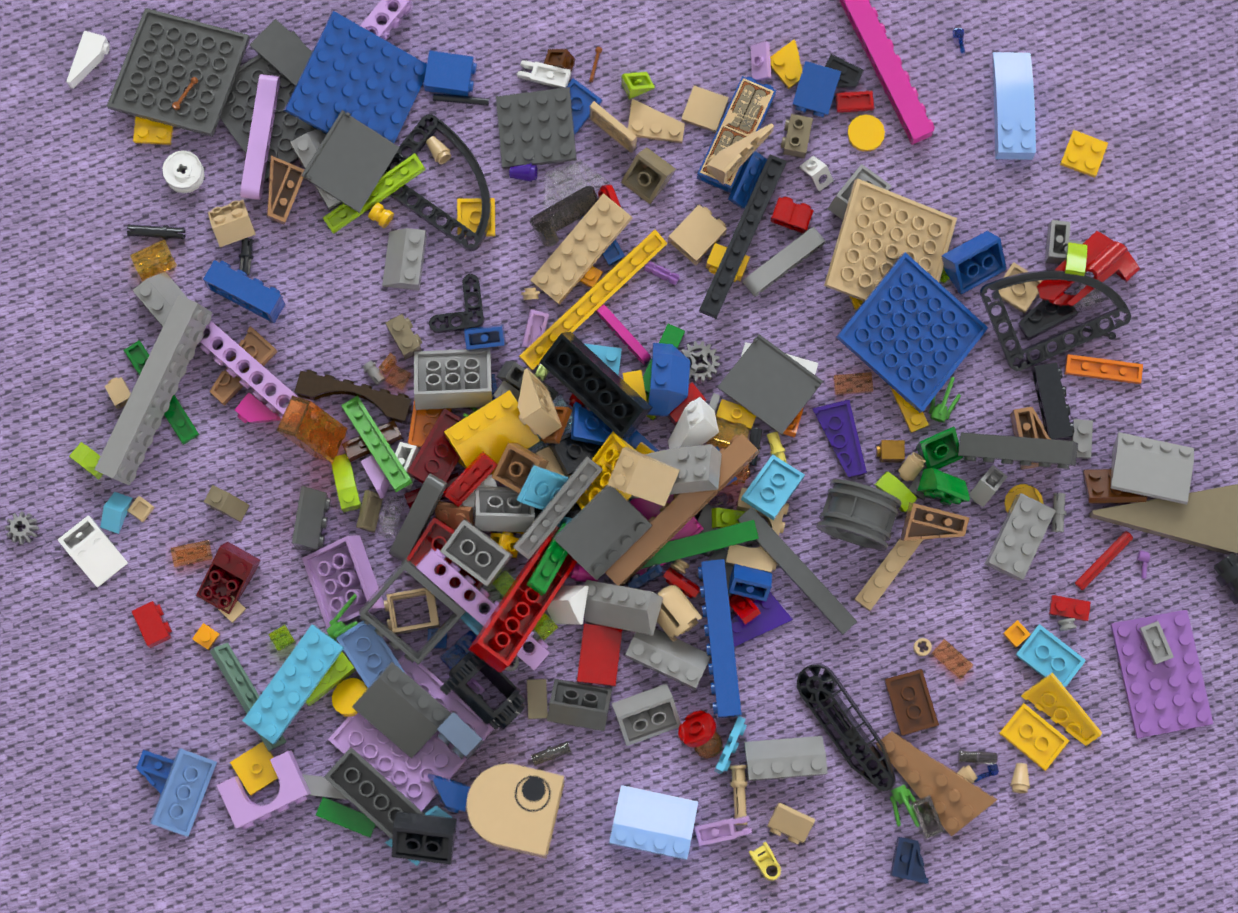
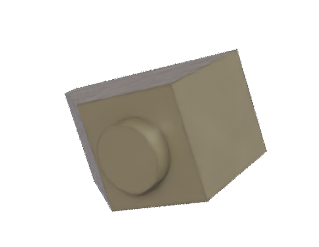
(226, 503)

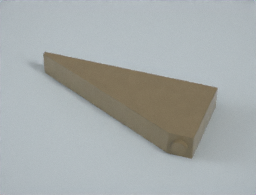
(1205, 521)

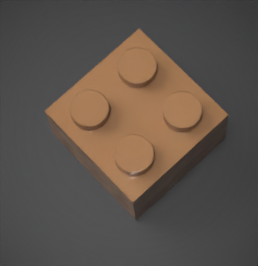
(516, 466)

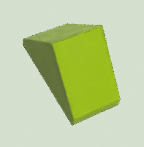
(636, 84)

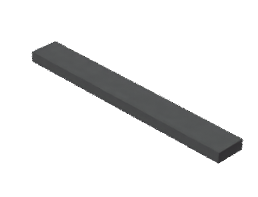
(800, 573)

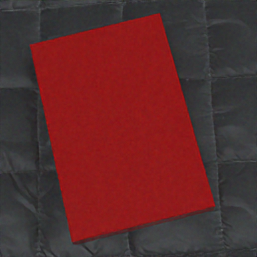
(599, 655)

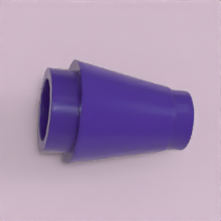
(524, 172)

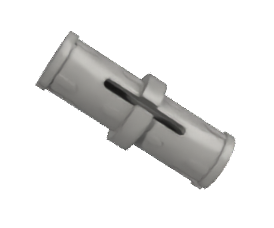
(1058, 517)

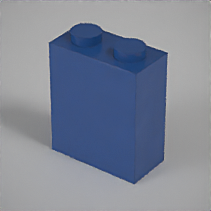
(449, 73)
(816, 89)

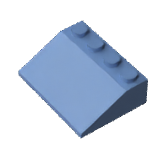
(653, 822)

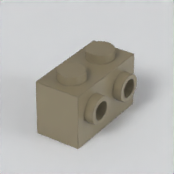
(797, 137)
(403, 336)

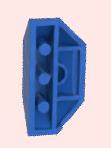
(668, 379)

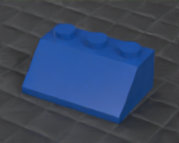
(974, 261)

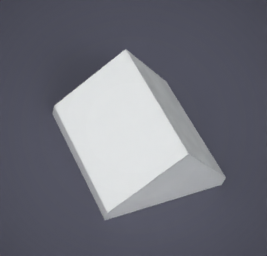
(568, 605)

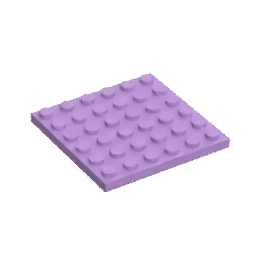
(435, 757)

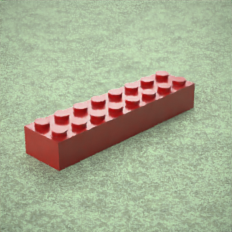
(518, 612)

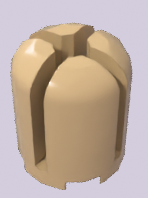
(676, 612)

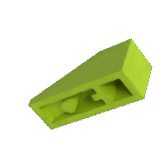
(345, 484)

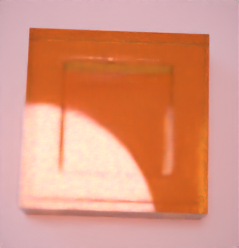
(387, 364)
(398, 377)

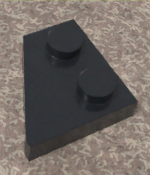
(850, 73)

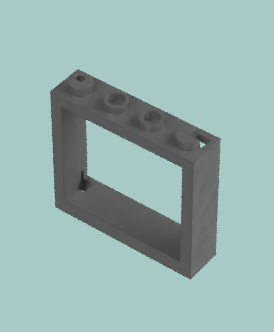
(395, 641)

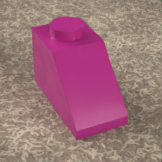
(255, 411)

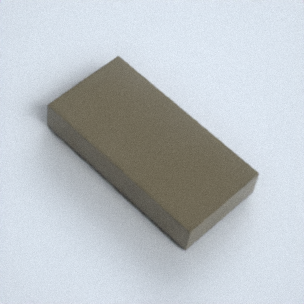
(369, 511)
(537, 699)

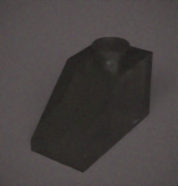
(927, 817)

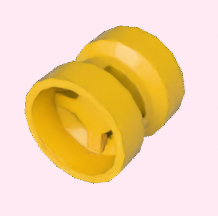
(381, 215)

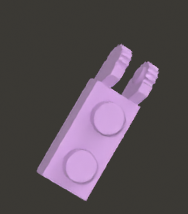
(720, 830)

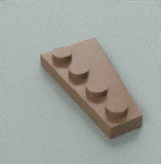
(260, 349)

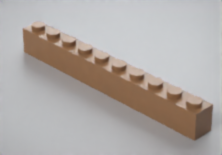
(680, 512)

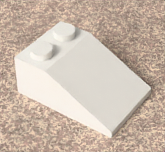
(694, 426)

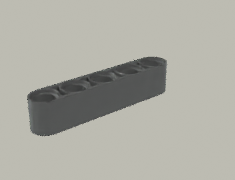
(418, 517)

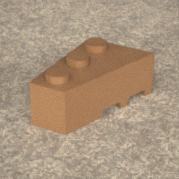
(282, 189)
(1027, 424)
(931, 523)

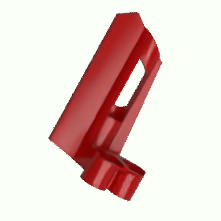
(1103, 260)

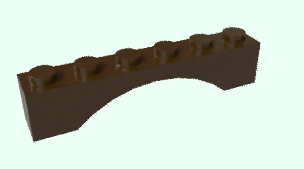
(315, 387)

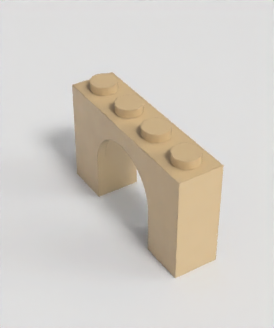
(755, 557)

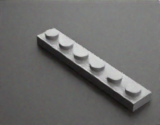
(557, 508)

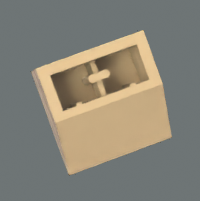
(231, 223)

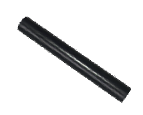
(461, 99)

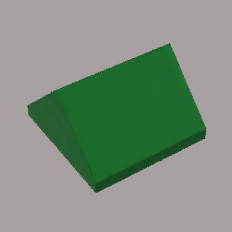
(940, 449)

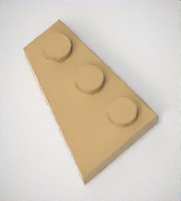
(652, 124)

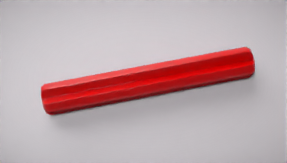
(1103, 561)

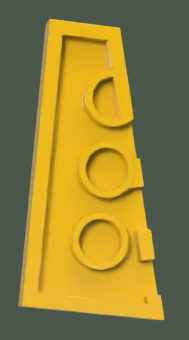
(1057, 702)

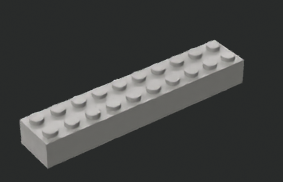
(154, 390)

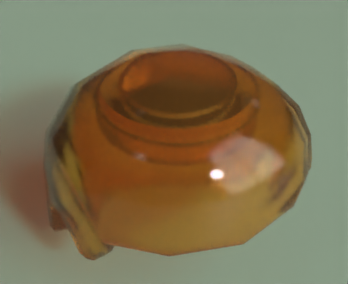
(711, 748)

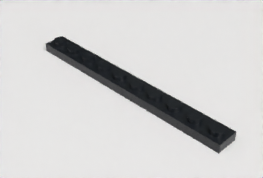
(742, 236)

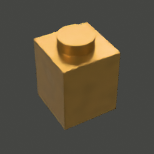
(891, 451)

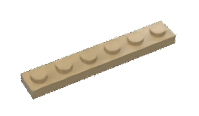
(886, 573)

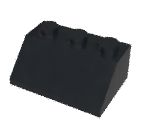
(423, 838)

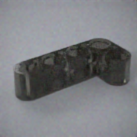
(562, 214)

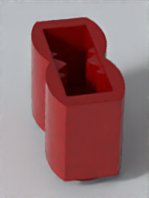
(792, 215)

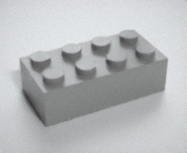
(1019, 537)

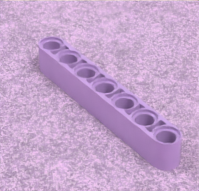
(260, 137)

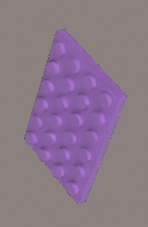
(1165, 694)

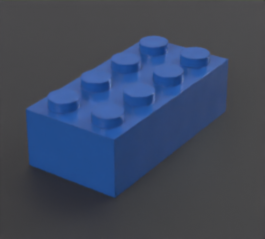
(244, 291)

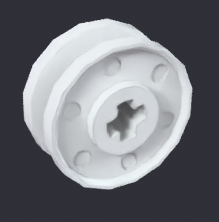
(184, 182)

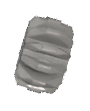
(17, 535)

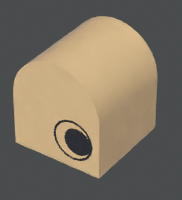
(515, 807)

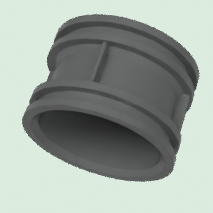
(859, 514)

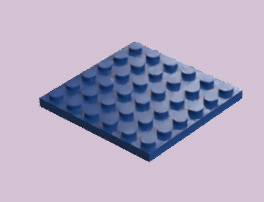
(357, 75)
(912, 332)

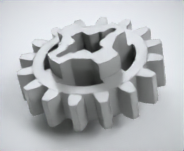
(705, 365)

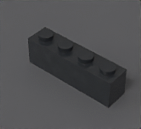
(1052, 401)

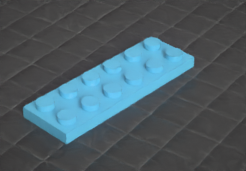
(293, 684)

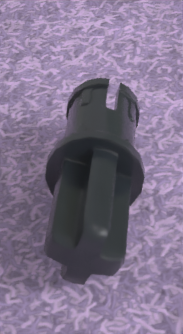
(246, 255)
(755, 439)

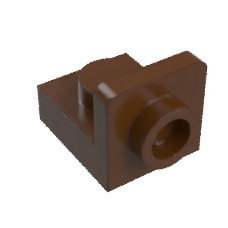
(560, 58)

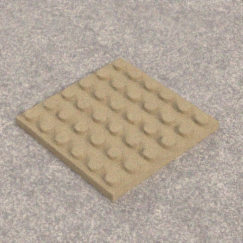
(878, 231)

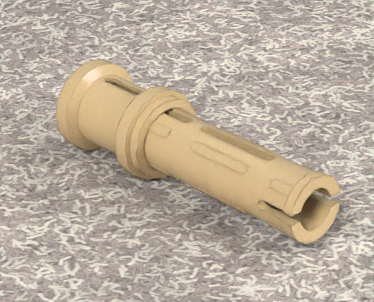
(738, 784)

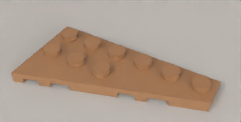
(952, 795)

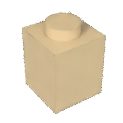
(118, 392)

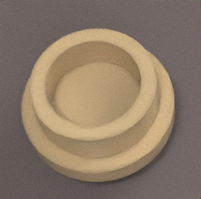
(530, 293)

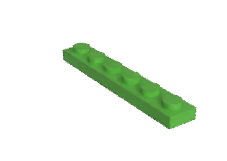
(376, 444)

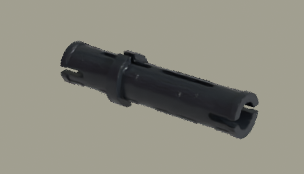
(155, 231)

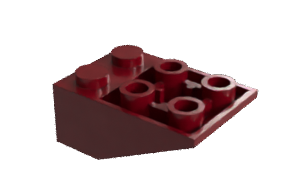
(227, 576)

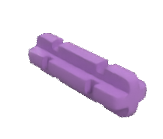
(661, 272)

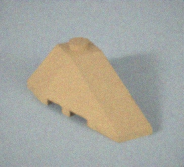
(731, 158)

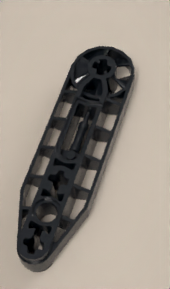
(854, 736)

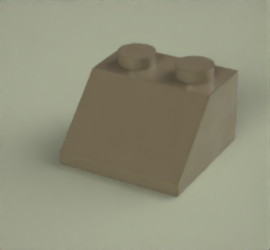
(648, 175)

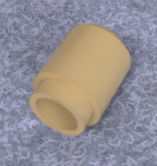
(911, 467)

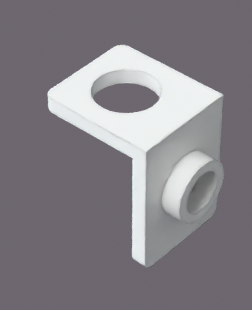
(815, 169)

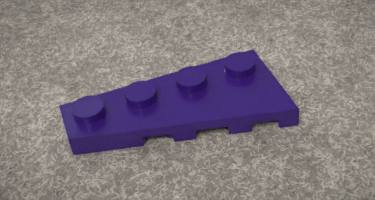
(841, 431)
(771, 617)

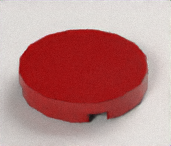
(697, 729)

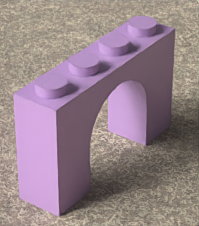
(292, 789)

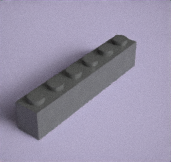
(1018, 449)

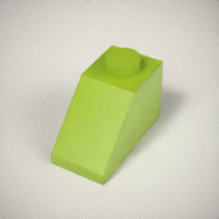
(87, 459)

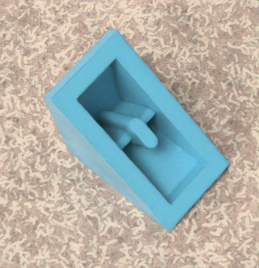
(115, 512)

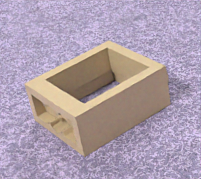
(392, 622)

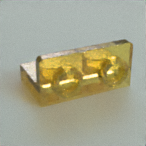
(153, 260)

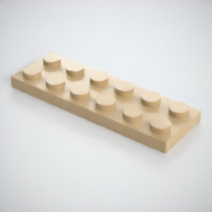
(581, 249)

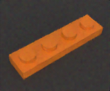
(1103, 369)

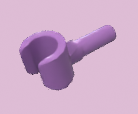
(1144, 557)

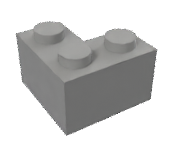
(1057, 241)

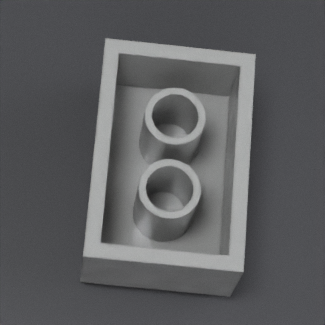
(476, 553)

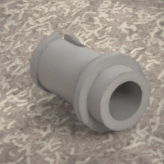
(373, 372)

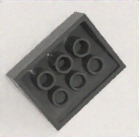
(603, 531)
(401, 710)

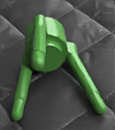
(940, 412)
(338, 628)
(902, 795)

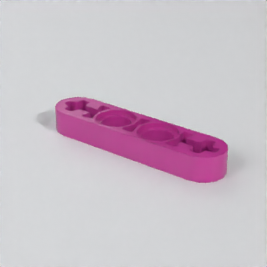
(623, 334)

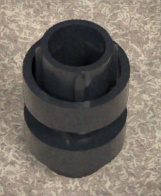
(1228, 575)

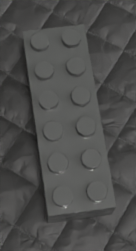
(369, 791)

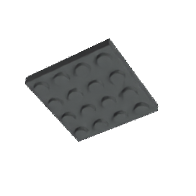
(536, 128)

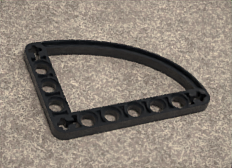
(422, 202)
(1079, 339)

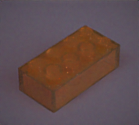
(312, 429)

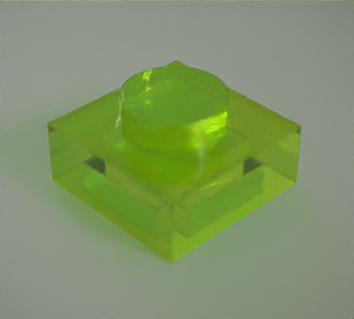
(281, 638)

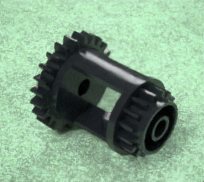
(505, 711)

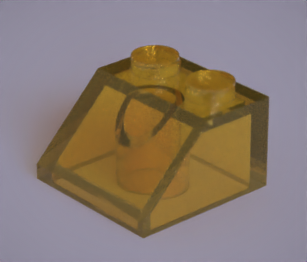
(727, 432)

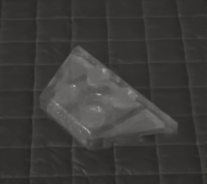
(569, 179)

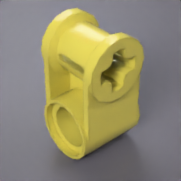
(765, 860)

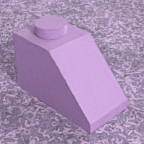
(376, 475)

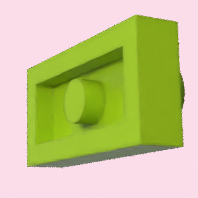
(725, 517)

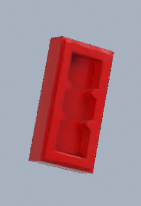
(854, 101)

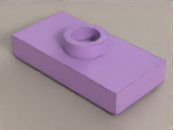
(761, 61)
(535, 327)

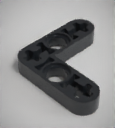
(465, 316)

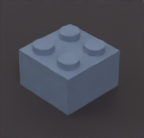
(460, 735)

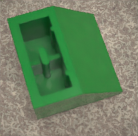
(943, 487)

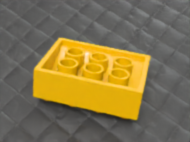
(490, 431)
(606, 459)

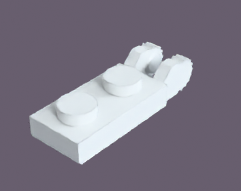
(545, 74)

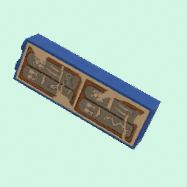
(741, 119)

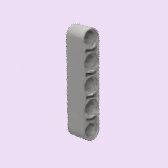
(783, 261)

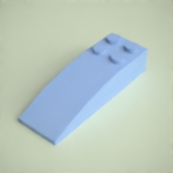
(1014, 106)

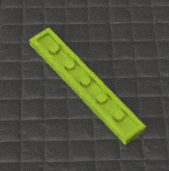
(386, 186)

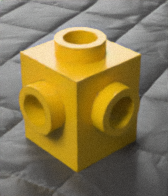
(507, 541)

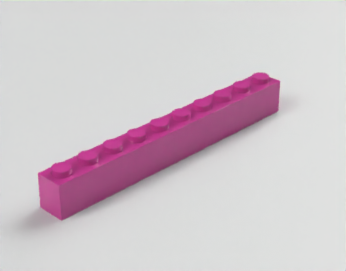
(889, 69)

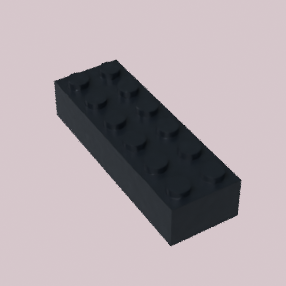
(595, 384)

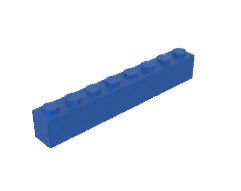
(721, 639)

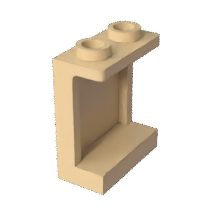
(697, 234)

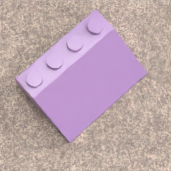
(340, 573)

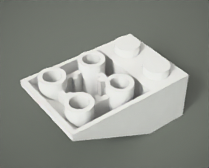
(92, 551)

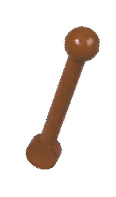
(598, 50)
(176, 105)

